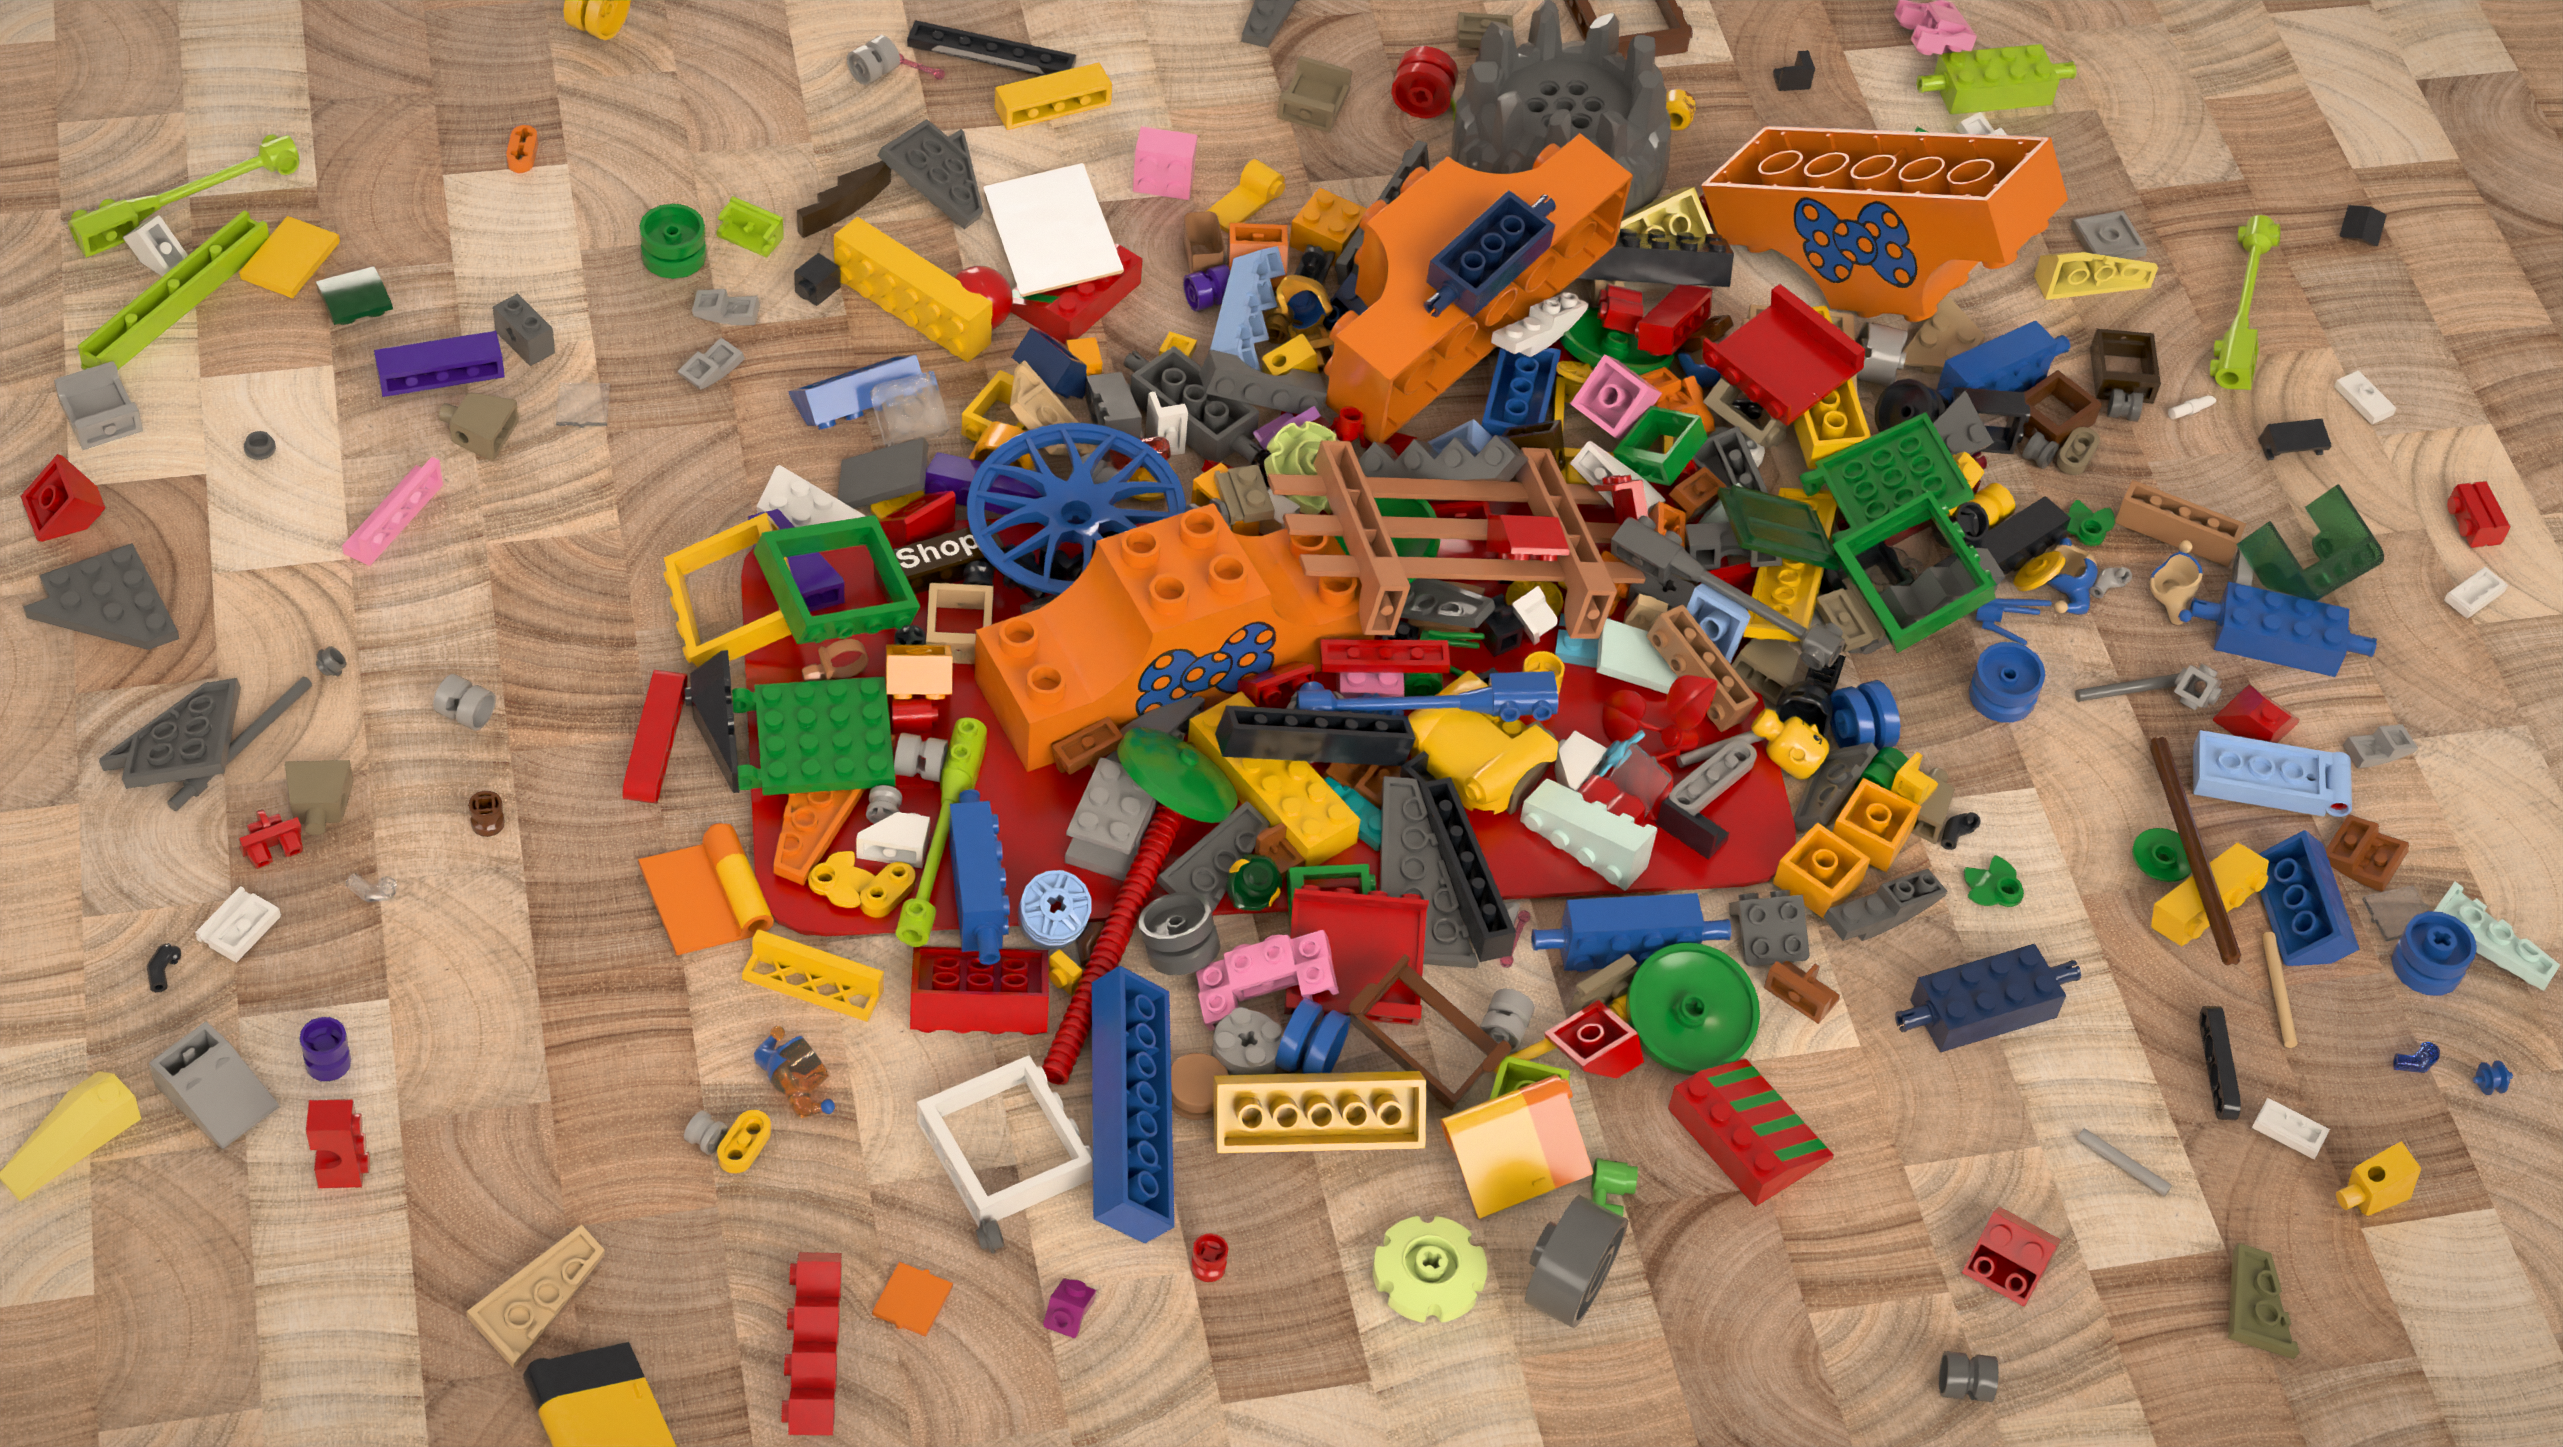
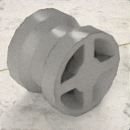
(884, 803)
(705, 1132)

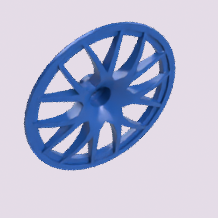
(1069, 509)

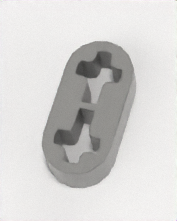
(2242, 570)

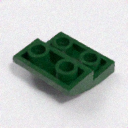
(354, 296)

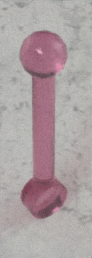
(939, 73)
(1523, 917)

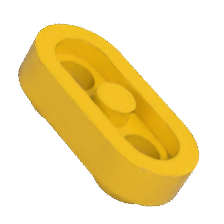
(890, 887)
(741, 1143)

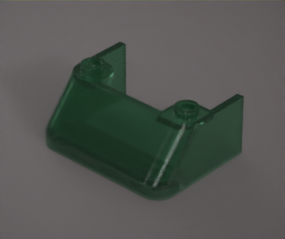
(2343, 546)

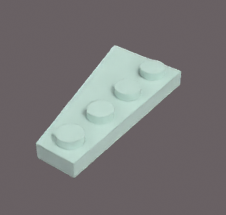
(2497, 940)

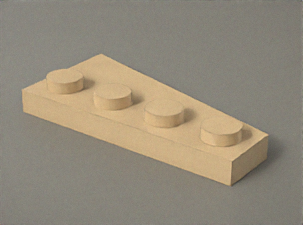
(530, 1300)

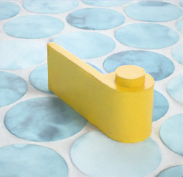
(1257, 188)

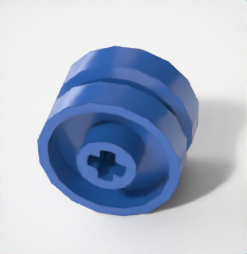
(2007, 682)
(1865, 716)
(2434, 953)
(1312, 1039)

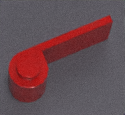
(916, 718)

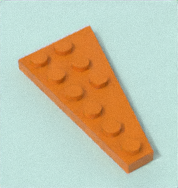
(809, 829)

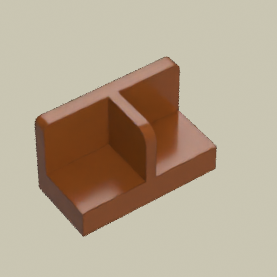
(1696, 494)
(1087, 746)
(1801, 990)

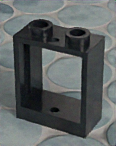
(1999, 403)
(1879, 554)

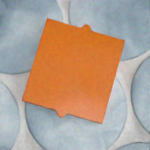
(912, 1299)

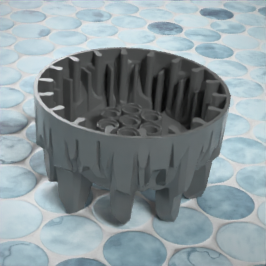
(1554, 90)

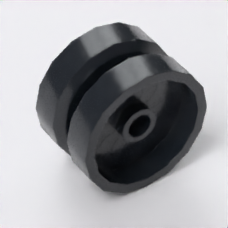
(1905, 401)

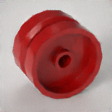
(1424, 82)

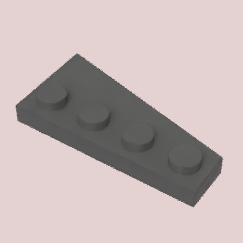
(1446, 604)
(1207, 864)

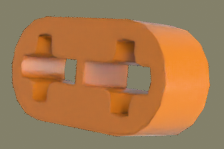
(516, 148)

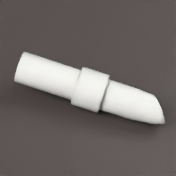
(2191, 407)

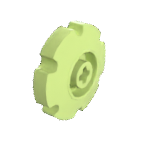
(1294, 453)
(1429, 1269)

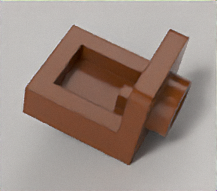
(1273, 844)

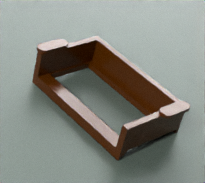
(1371, 995)

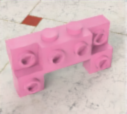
(1936, 26)
(1265, 968)

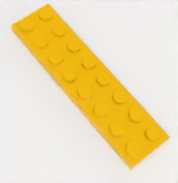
(1794, 585)

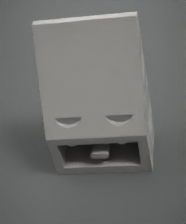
(212, 1085)

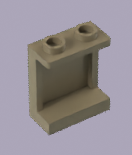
(1315, 94)
(1721, 400)

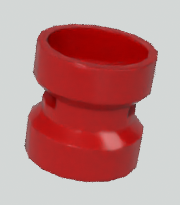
(1214, 1251)

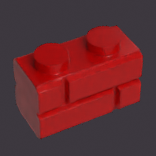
(2478, 514)

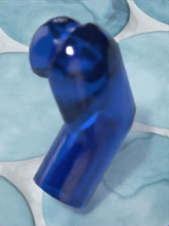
(2420, 1061)

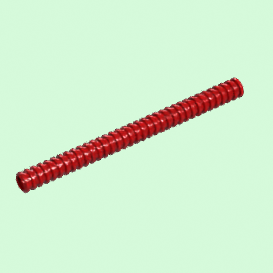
(1112, 942)

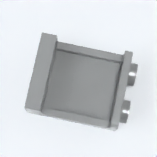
(97, 405)

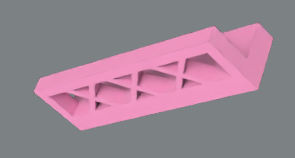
(394, 512)

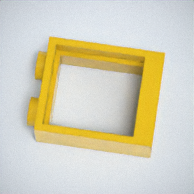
(997, 389)

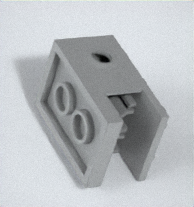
(1109, 822)

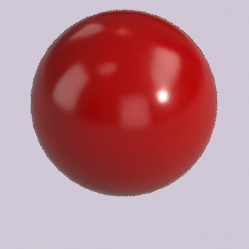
(992, 286)

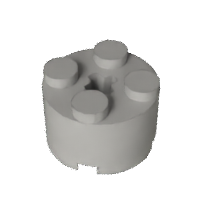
(1882, 353)
(1247, 1042)

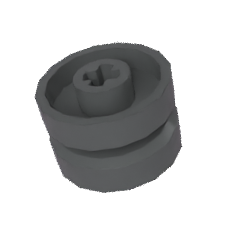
(1179, 933)

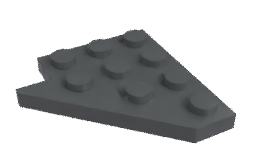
(938, 169)
(107, 599)
(182, 741)

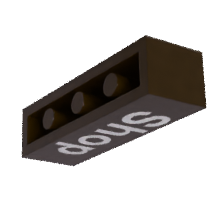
(937, 560)

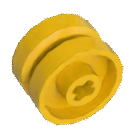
(597, 17)

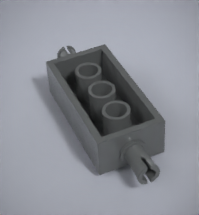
(1214, 423)

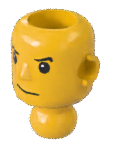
(1792, 744)

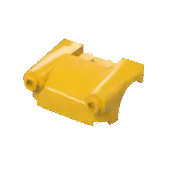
(1478, 749)

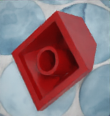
(61, 501)
(2256, 717)
(1598, 1041)

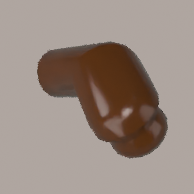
(1087, 941)

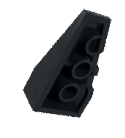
(714, 714)

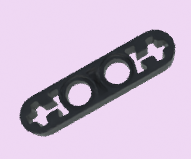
(2219, 1063)

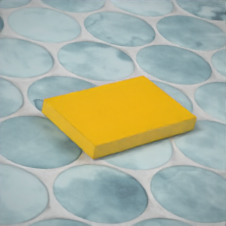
(289, 257)

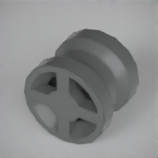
(2040, 450)

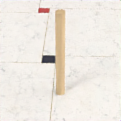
(2279, 990)

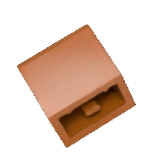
(1249, 238)

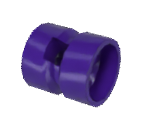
(1206, 289)
(325, 1049)

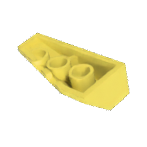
(1671, 214)
(2089, 274)
(73, 1129)

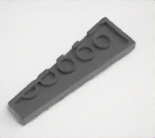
(1266, 21)
(1411, 160)

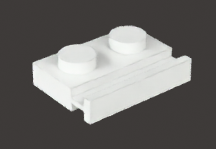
(238, 924)

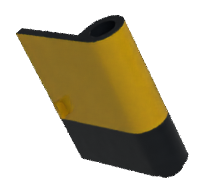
(596, 1400)

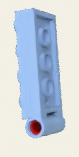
(2272, 774)

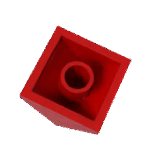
(921, 518)

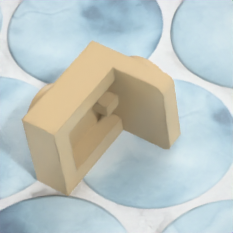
(1644, 612)

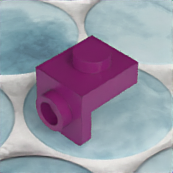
(1068, 1307)

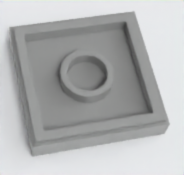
(2109, 235)

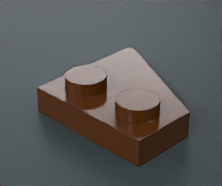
(1712, 329)

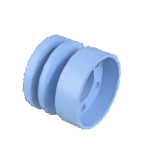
(1064, 926)

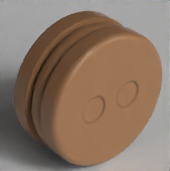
(1193, 1085)

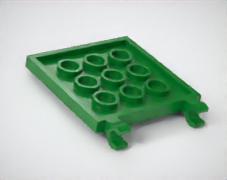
(1888, 473)
(819, 736)

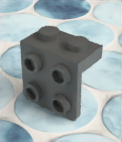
(1772, 927)

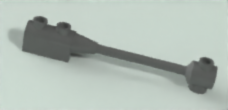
(1662, 554)

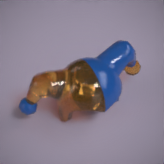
(794, 1072)

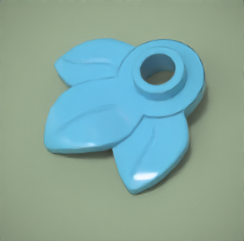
(1616, 752)

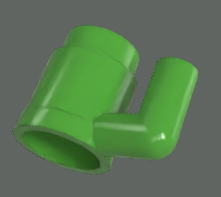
(1612, 1178)

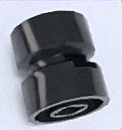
(1972, 520)

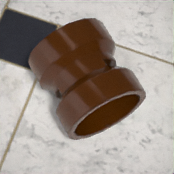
(486, 813)

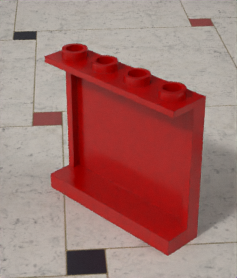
(1365, 942)

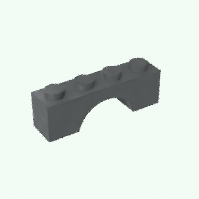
(1233, 379)

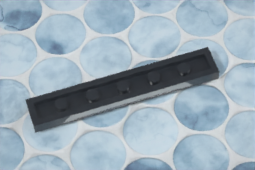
(988, 49)

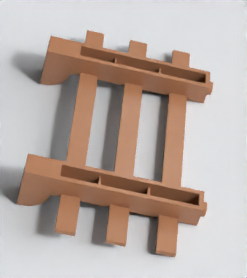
(1385, 574)

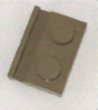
(1473, 26)
(1244, 494)
(1852, 615)
(1605, 984)

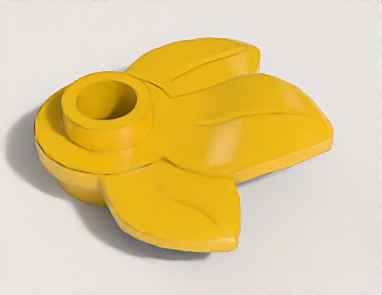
(844, 879)

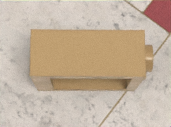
(958, 596)

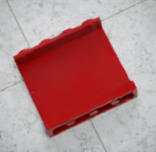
(1786, 357)

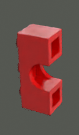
(339, 1144)

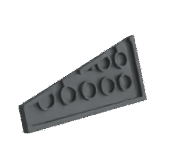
(1414, 866)

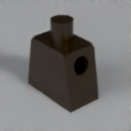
(1540, 435)

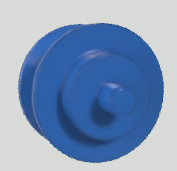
(2493, 1077)

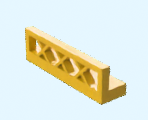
(816, 965)

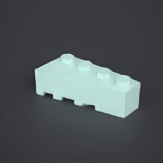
(1590, 833)

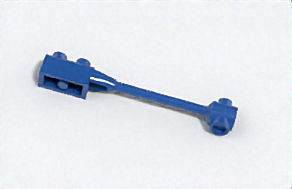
(1506, 696)

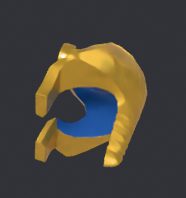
(1307, 300)

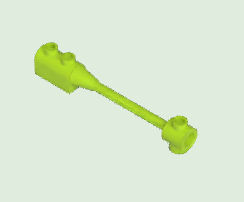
(113, 220)
(2240, 344)
(957, 775)

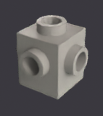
(2187, 681)

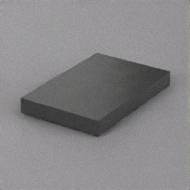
(883, 473)

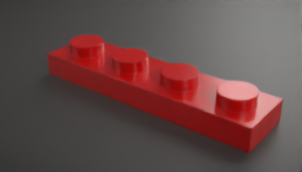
(1384, 656)

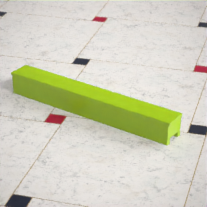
(174, 293)

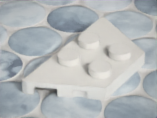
(802, 501)

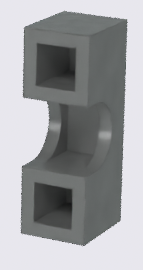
(1714, 540)

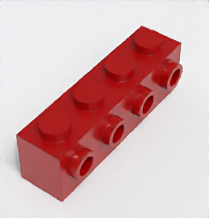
(1674, 319)

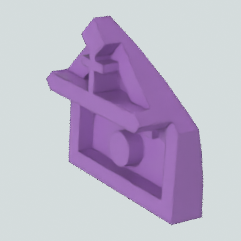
(1267, 432)

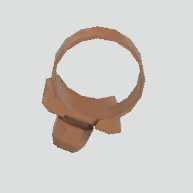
(826, 671)

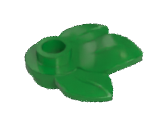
(2088, 526)
(1992, 885)

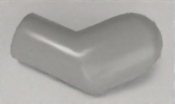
(2110, 579)

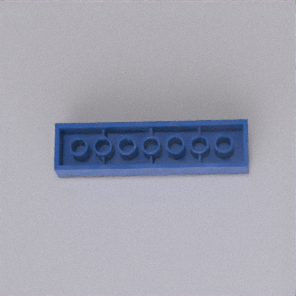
(1132, 1105)

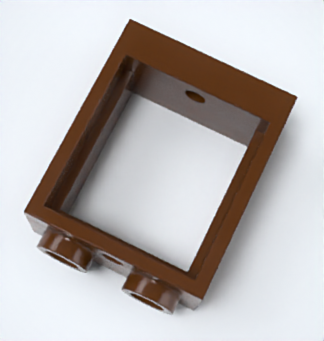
(2071, 395)

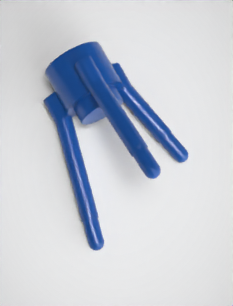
(1993, 612)

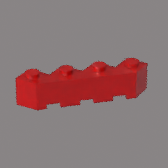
(814, 1344)

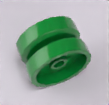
(672, 241)

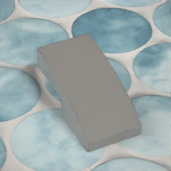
(719, 308)
(713, 365)
(2384, 746)

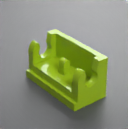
(750, 227)

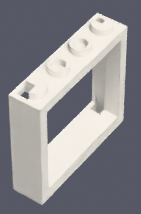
(1027, 1192)

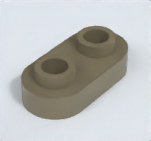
(2078, 451)

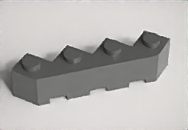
(1457, 461)
(1929, 593)

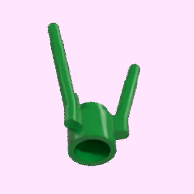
(1451, 637)

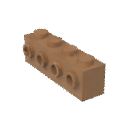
(2178, 520)
(1693, 653)

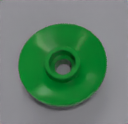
(2161, 855)

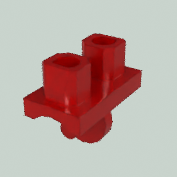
(269, 833)

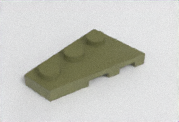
(2255, 1303)

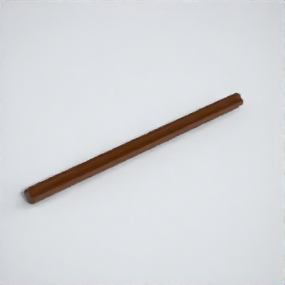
(2195, 852)

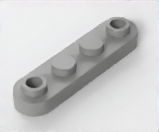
(1714, 776)

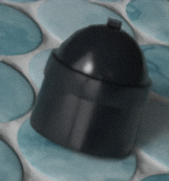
(1808, 703)

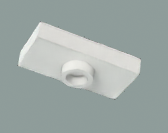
(2365, 397)
(2476, 592)
(2290, 1128)

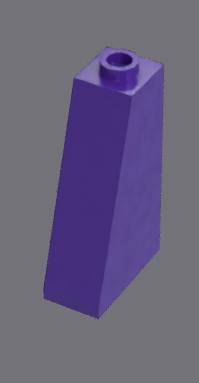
(813, 575)

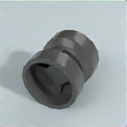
(2125, 405)

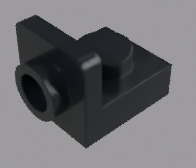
(1066, 568)

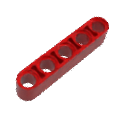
(655, 736)

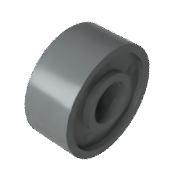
(1574, 1260)

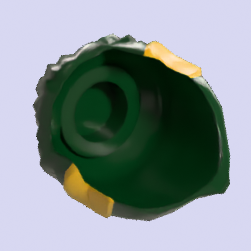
(1253, 882)

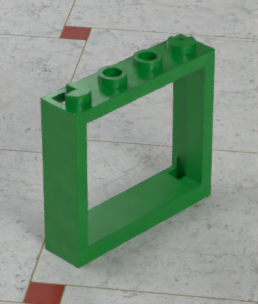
(1890, 524)
(808, 539)

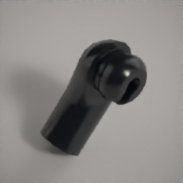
(1748, 407)
(156, 966)

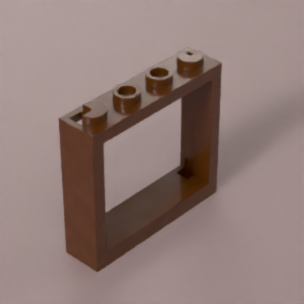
(1666, 41)

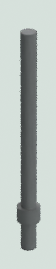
(196, 786)

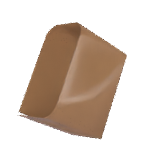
(1204, 230)

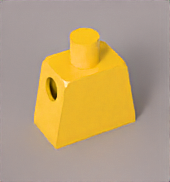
(1292, 354)
(2381, 1181)

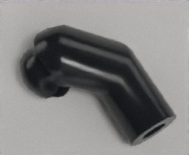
(1959, 826)

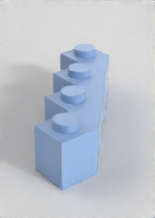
(1245, 298)

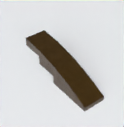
(839, 202)

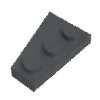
(1962, 427)
(1831, 784)

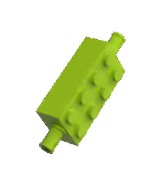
(1996, 79)

